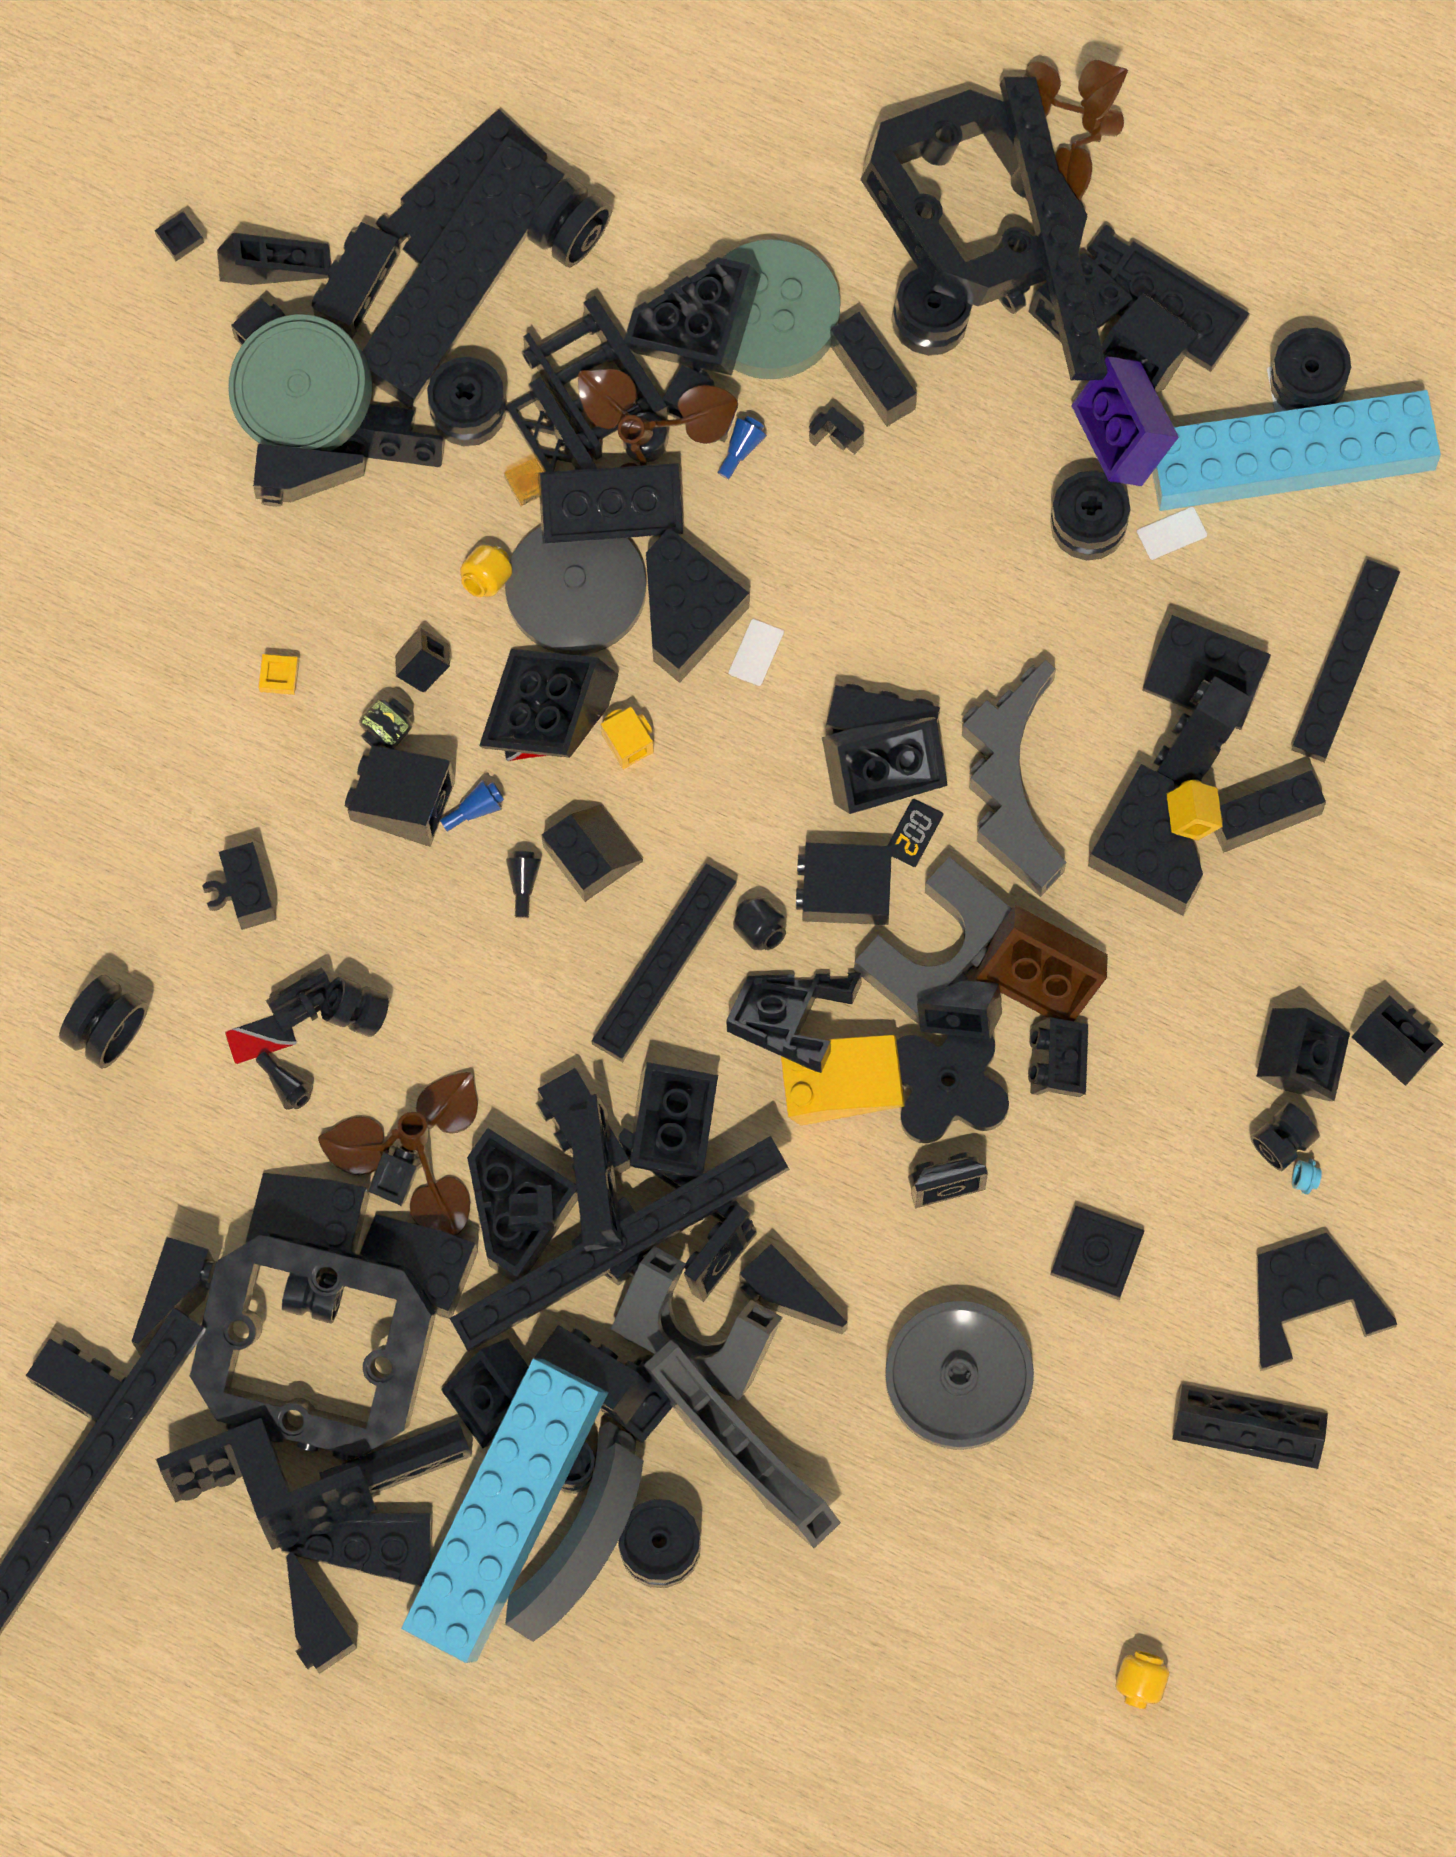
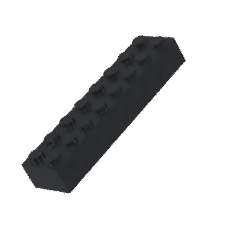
(458, 272)

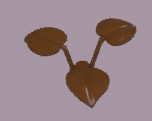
(1098, 88)
(610, 393)
(450, 1105)

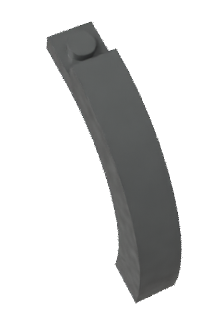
(589, 1542)

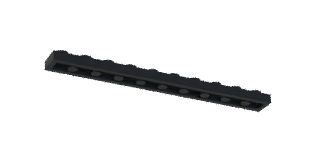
(1053, 229)
(639, 1233)
(95, 1459)

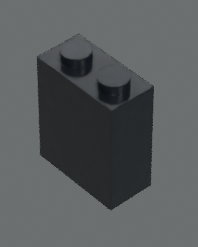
(845, 883)

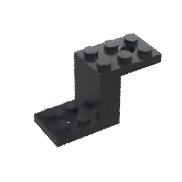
(281, 1513)

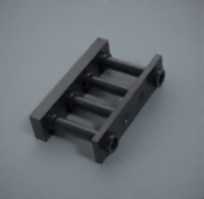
(611, 349)

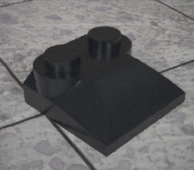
(947, 1180)

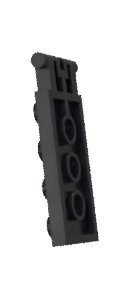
(439, 194)
(1199, 306)

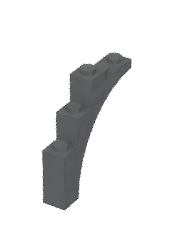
(1011, 831)
(739, 1447)

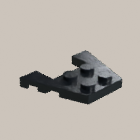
(776, 1007)
(1305, 1281)

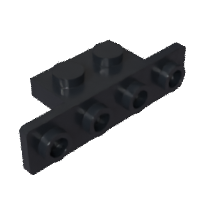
(389, 436)

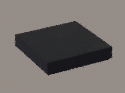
(1097, 1252)

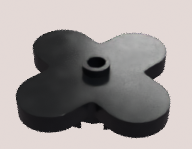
(935, 1106)

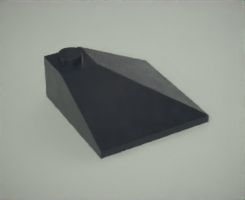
(547, 702)

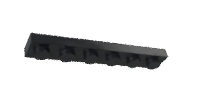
(1345, 661)
(664, 963)

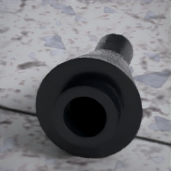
(523, 873)
(290, 1088)

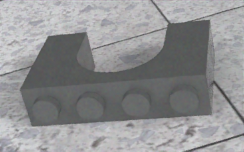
(977, 913)
(650, 1322)

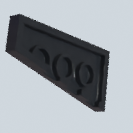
(379, 1545)

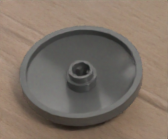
(575, 592)
(959, 1375)

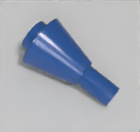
(744, 439)
(479, 802)

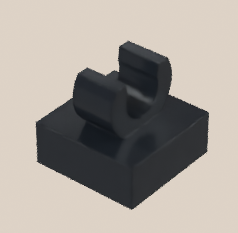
(179, 236)

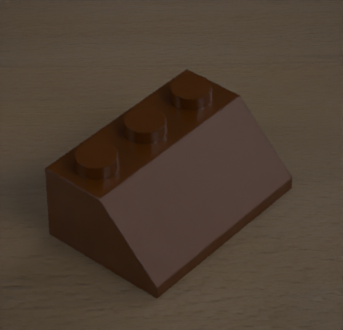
(1043, 966)

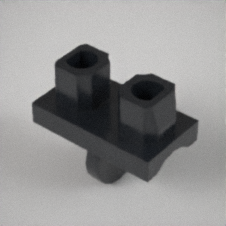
(300, 999)

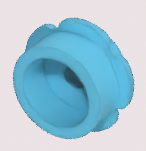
(1306, 1176)

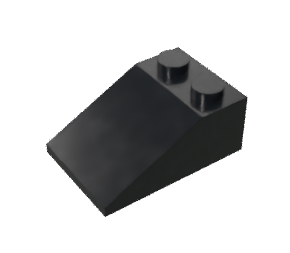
(296, 473)
(884, 763)
(672, 1120)
(310, 1210)
(435, 1257)
(178, 1282)

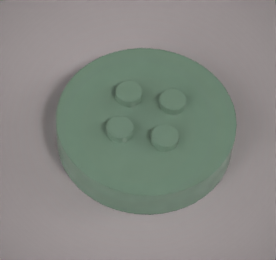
(790, 311)
(300, 384)

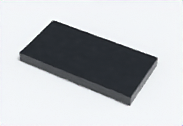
(610, 503)

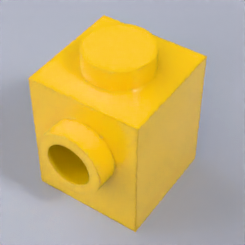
(627, 736)
(1194, 810)

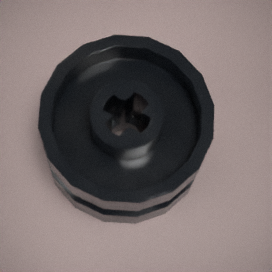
(569, 222)
(928, 319)
(1310, 369)
(466, 401)
(1090, 515)
(103, 1021)
(664, 1565)

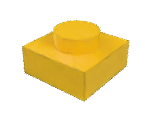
(278, 674)

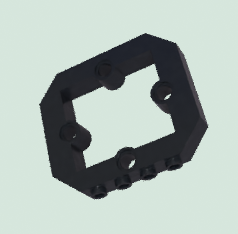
(914, 217)
(405, 1346)

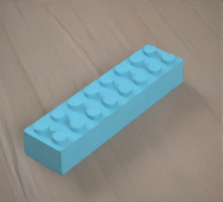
(1298, 450)
(504, 1510)

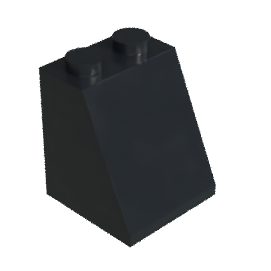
(401, 793)

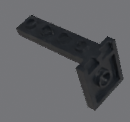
(725, 1239)

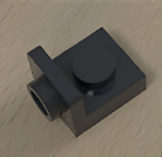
(841, 430)
(395, 1174)

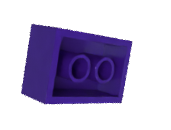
(1125, 422)

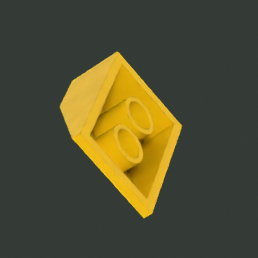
(856, 1080)

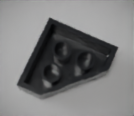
(698, 318)
(688, 604)
(1202, 732)
(1142, 849)
(503, 1170)

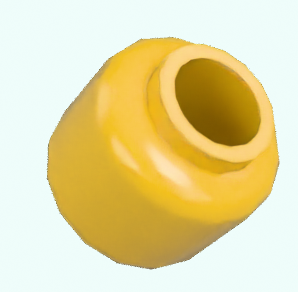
(485, 571)
(1142, 1679)

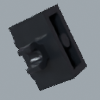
(243, 886)
(1397, 1040)

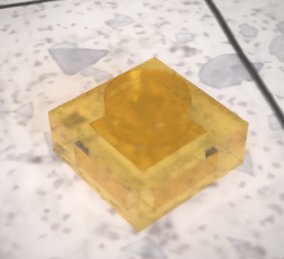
(524, 481)

